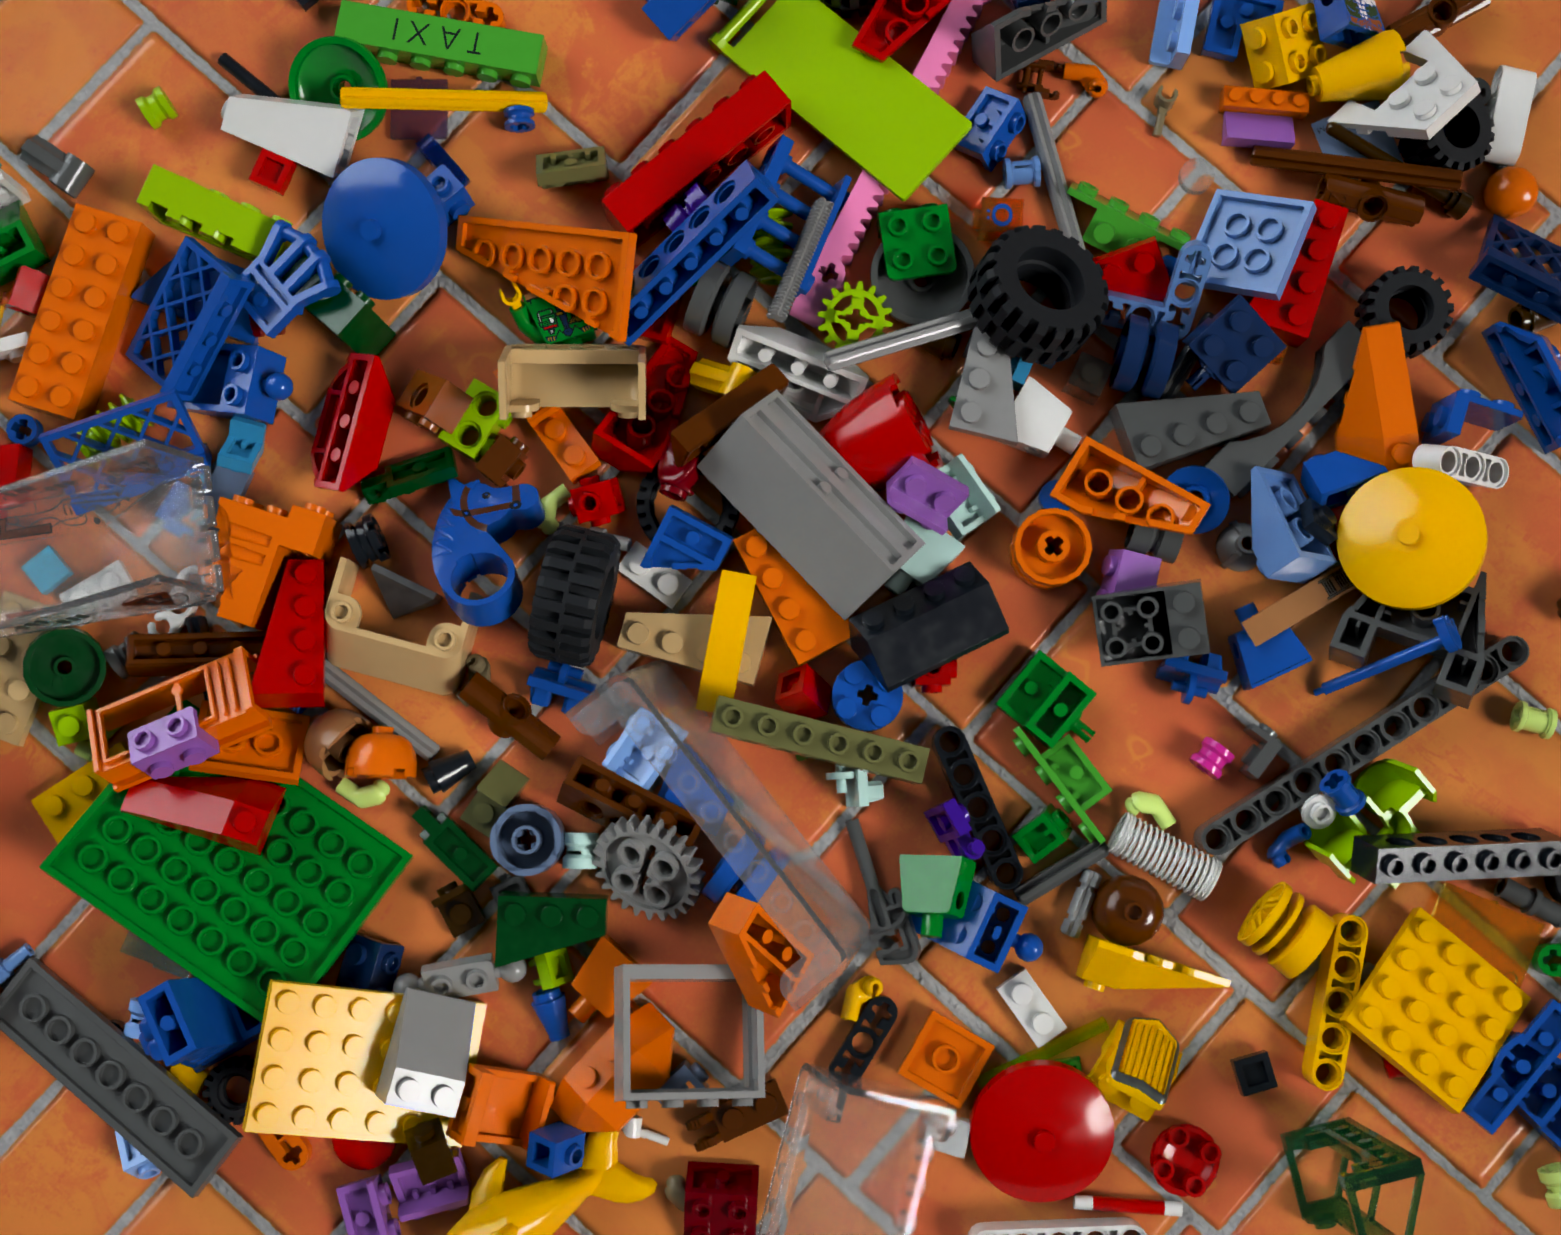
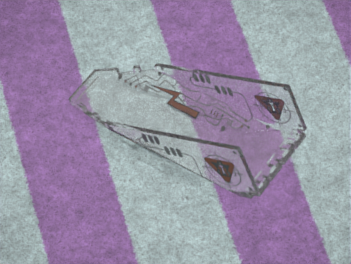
(108, 539)

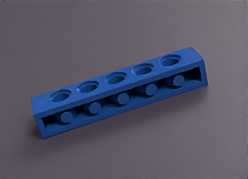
(697, 245)

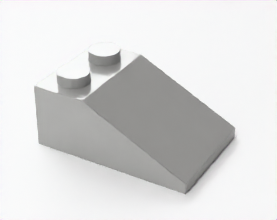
(428, 1053)

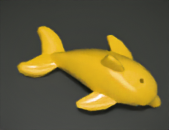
(547, 1204)

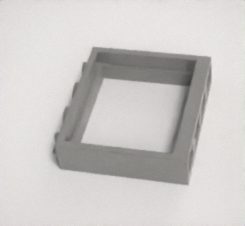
(674, 1098)

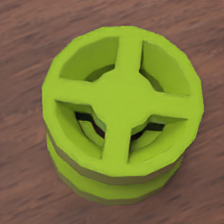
(156, 107)

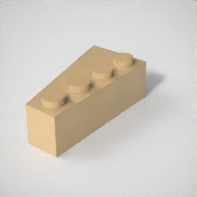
(684, 640)

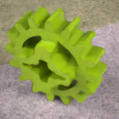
(857, 302)

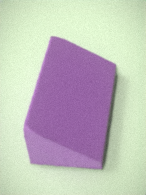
(1251, 129)

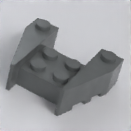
(1461, 669)

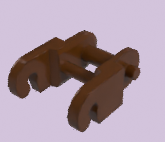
(1040, 67)

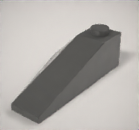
(1033, 33)

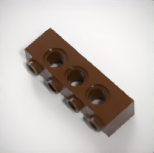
(607, 797)

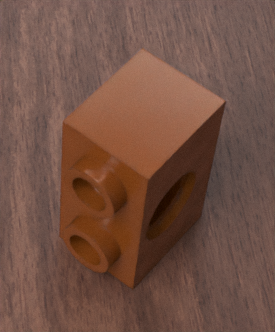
(433, 402)

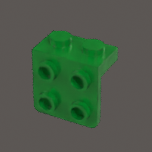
(917, 242)

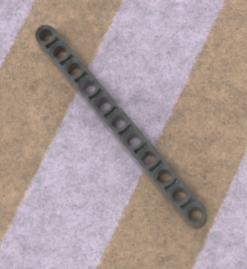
(1344, 751)

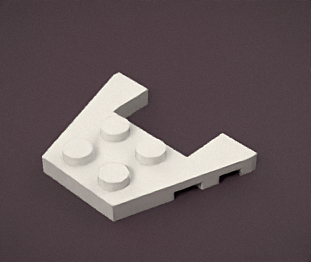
(1423, 102)

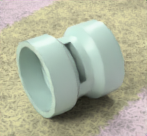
(579, 842)

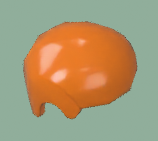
(1510, 192)

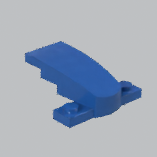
(1525, 1079)

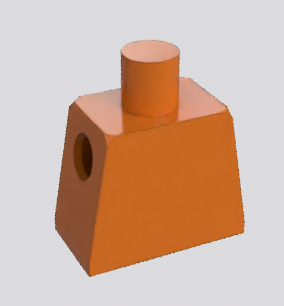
(596, 980)

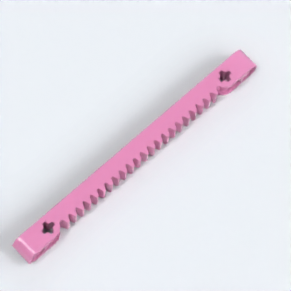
(868, 192)

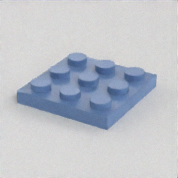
(1252, 242)

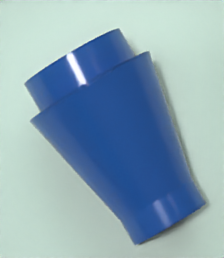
(552, 1012)

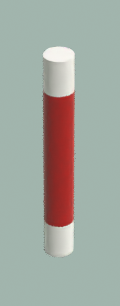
(1127, 1205)

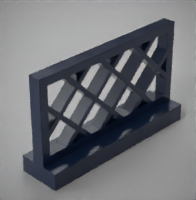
(1524, 277)

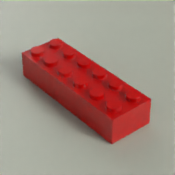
(704, 154)

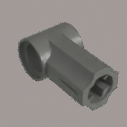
(62, 169)

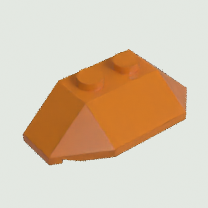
(587, 1090)

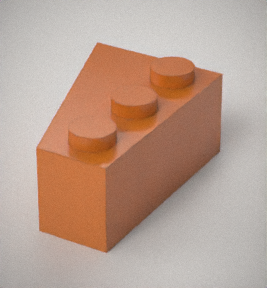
(753, 951)

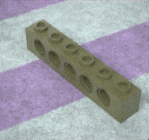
(819, 740)

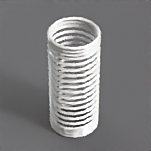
(1205, 876)

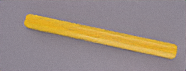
(440, 99)

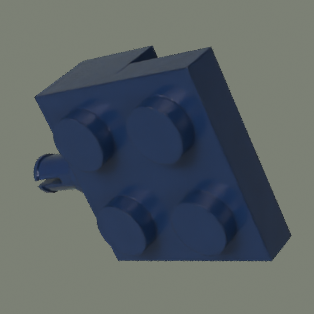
(1232, 346)

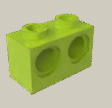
(487, 426)

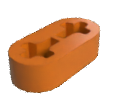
(279, 1148)

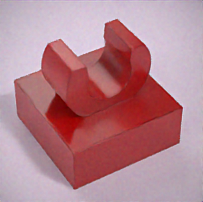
(272, 172)

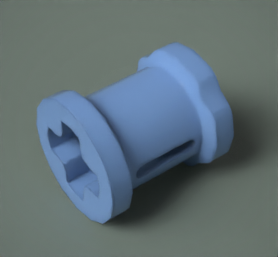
(1021, 172)

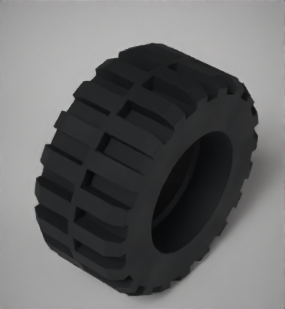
(1058, 269)
(574, 595)

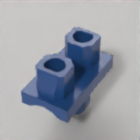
(1193, 678)
(560, 680)

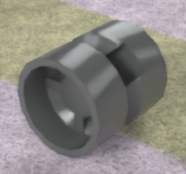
(1158, 542)

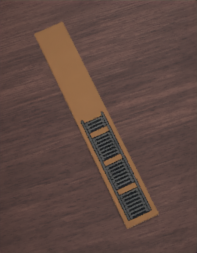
(1298, 605)

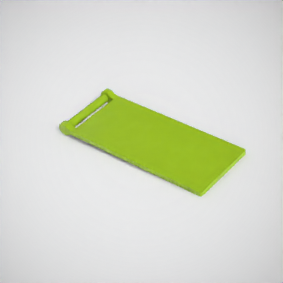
(861, 106)

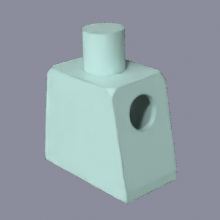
(927, 561)

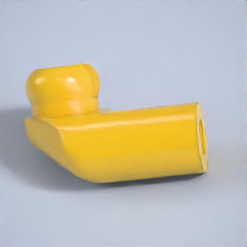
(859, 993)

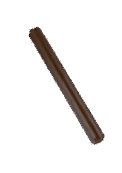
(1357, 168)

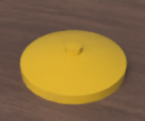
(1412, 538)

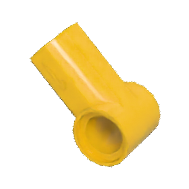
(718, 377)

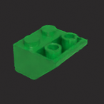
(18, 242)

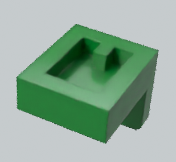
(1043, 833)

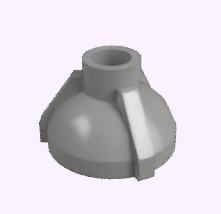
(1230, 549)

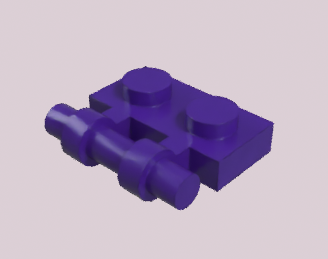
(951, 826)

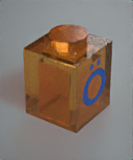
(996, 217)

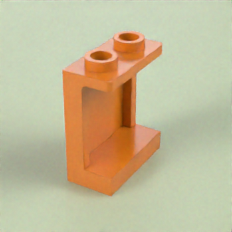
(501, 1106)

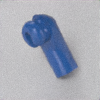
(1286, 840)

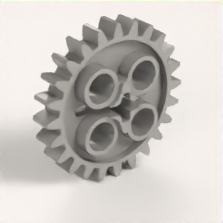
(672, 873)

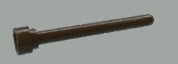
(1454, 202)

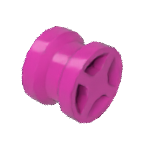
(1211, 758)

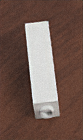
(299, 130)

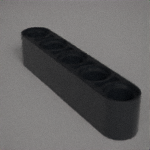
(990, 819)

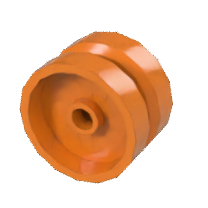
(1067, 537)

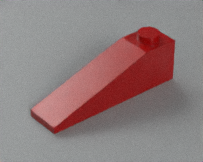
(893, 24)
(214, 808)

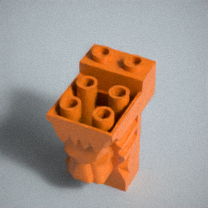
(257, 548)

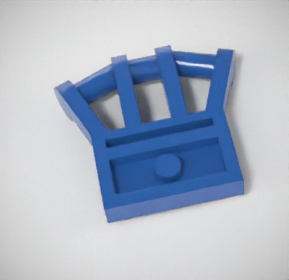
(272, 300)

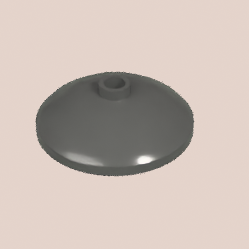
(936, 299)

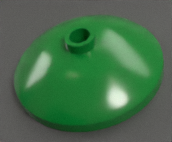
(325, 66)

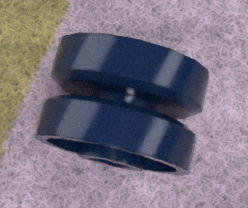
(1144, 356)

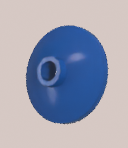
(1213, 489)

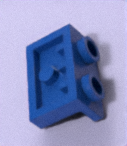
(995, 123)

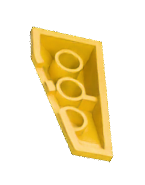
(1123, 967)

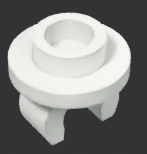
(1318, 811)

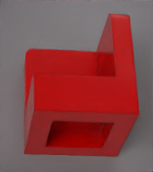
(26, 291)
(803, 692)

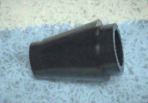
(448, 770)

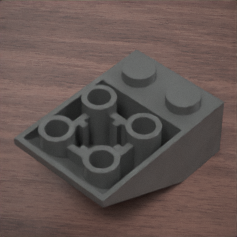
(1151, 623)

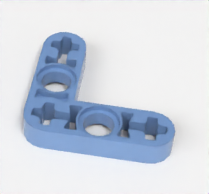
(1162, 310)

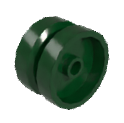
(60, 687)

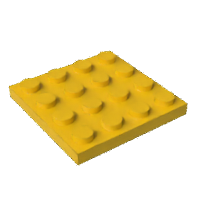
(1435, 1010)

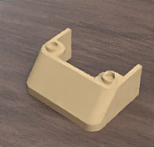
(572, 377)
(431, 668)

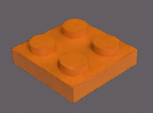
(945, 1059)

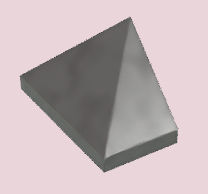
(402, 594)

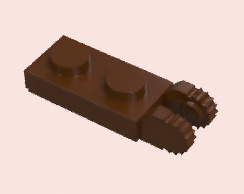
(738, 1120)

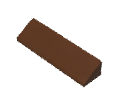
(711, 423)
(180, 652)

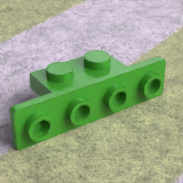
(1117, 226)
(1072, 775)

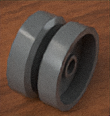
(720, 303)

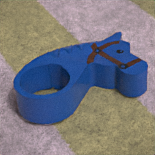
(469, 541)

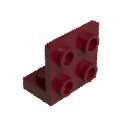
(721, 1198)

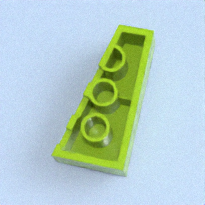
(206, 214)

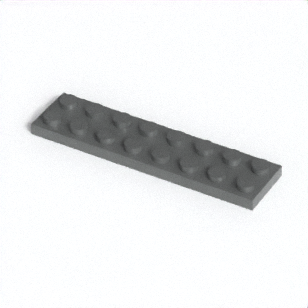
(115, 1077)

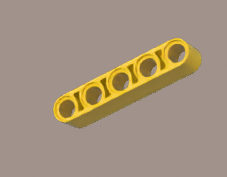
(1321, 1015)

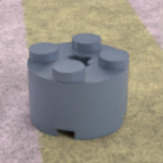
(516, 856)

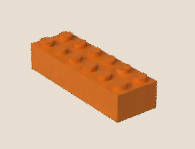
(82, 314)

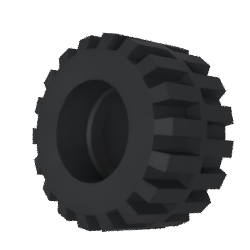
(1466, 144)
(1422, 293)

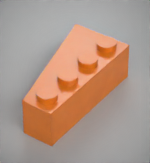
(797, 609)

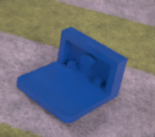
(1466, 405)

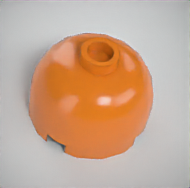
(381, 756)

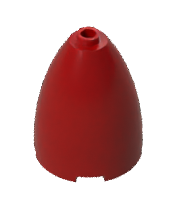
(881, 432)

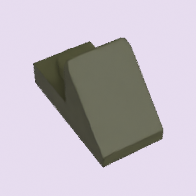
(494, 797)

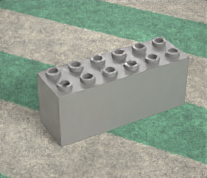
(809, 503)

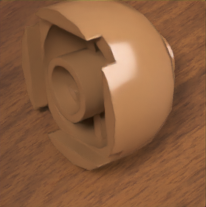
(330, 738)

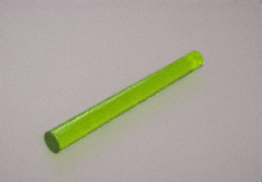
(1051, 1048)

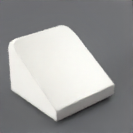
(957, 1143)

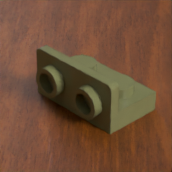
(571, 167)

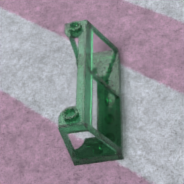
(1376, 1163)

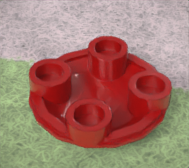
(1185, 1160)

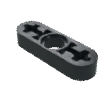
(883, 1023)

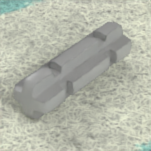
(1081, 903)

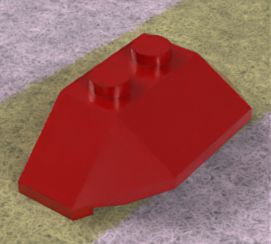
(352, 424)

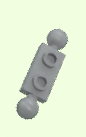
(462, 976)

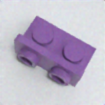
(925, 494)

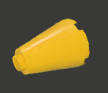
(1361, 72)

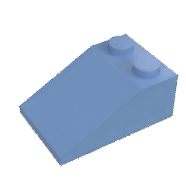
(1278, 538)

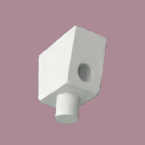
(1042, 421)

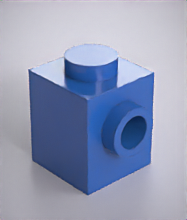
(555, 1149)

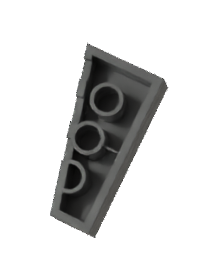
(1181, 427)

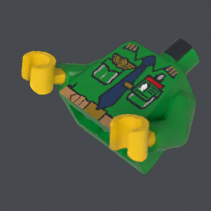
(545, 322)

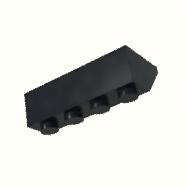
(927, 626)

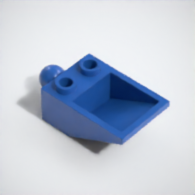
(243, 384)
(981, 924)

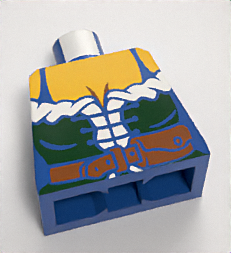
(1347, 21)

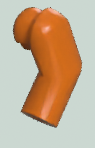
(1088, 76)

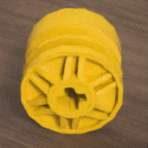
(1290, 933)

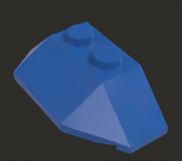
(1534, 376)

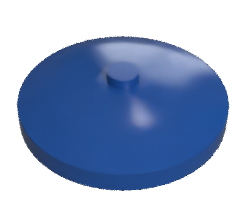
(384, 228)

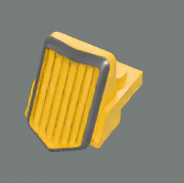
(1137, 1066)

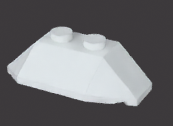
(812, 387)

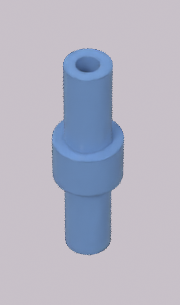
(13, 961)

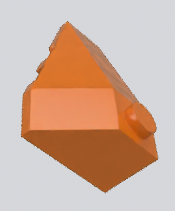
(1379, 407)
(1117, 489)

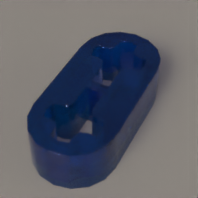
(437, 156)

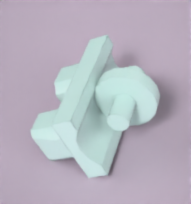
(856, 786)

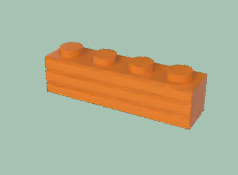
(1264, 101)

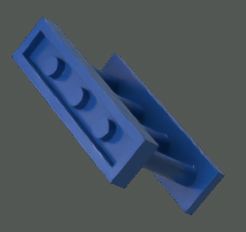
(778, 162)

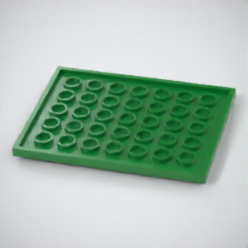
(227, 910)

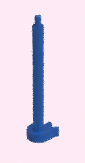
(1448, 638)

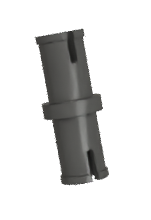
(1529, 900)

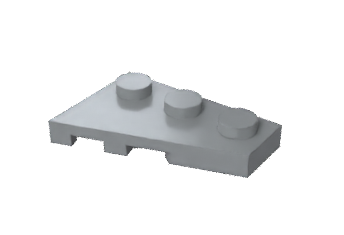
(986, 393)

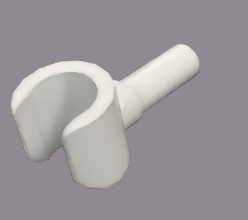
(634, 1130)

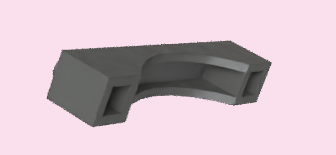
(1329, 380)

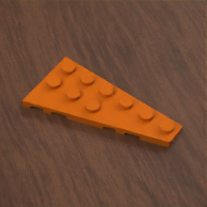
(565, 265)

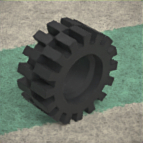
(217, 1084)

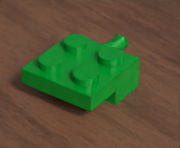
(1047, 701)

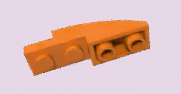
(563, 441)

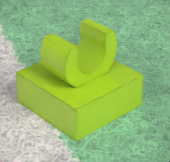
(553, 969)

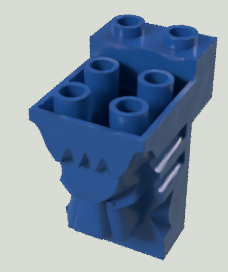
(192, 1024)

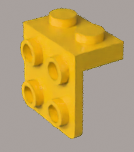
(1283, 46)

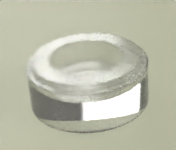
(1196, 176)

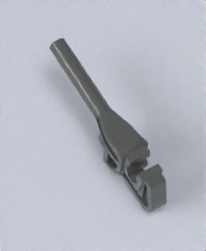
(884, 909)

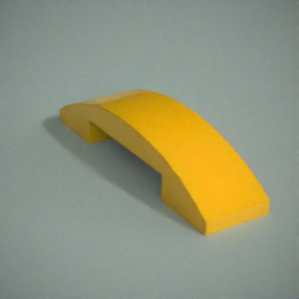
(726, 638)

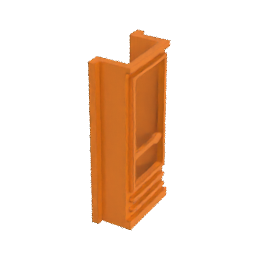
(231, 706)

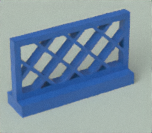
(205, 333)
(136, 408)

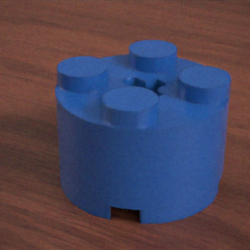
(850, 708)

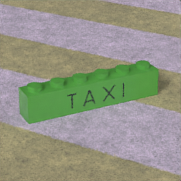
(445, 44)

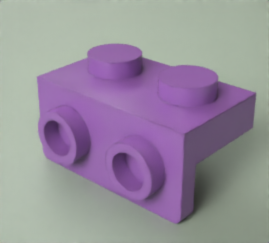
(170, 744)
(438, 1196)
(367, 1207)

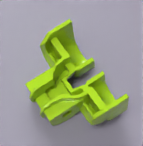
(1391, 793)

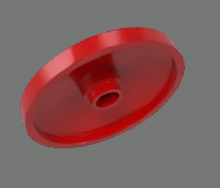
(1041, 1131)

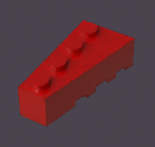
(1297, 308)
(293, 651)

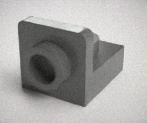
(1259, 757)

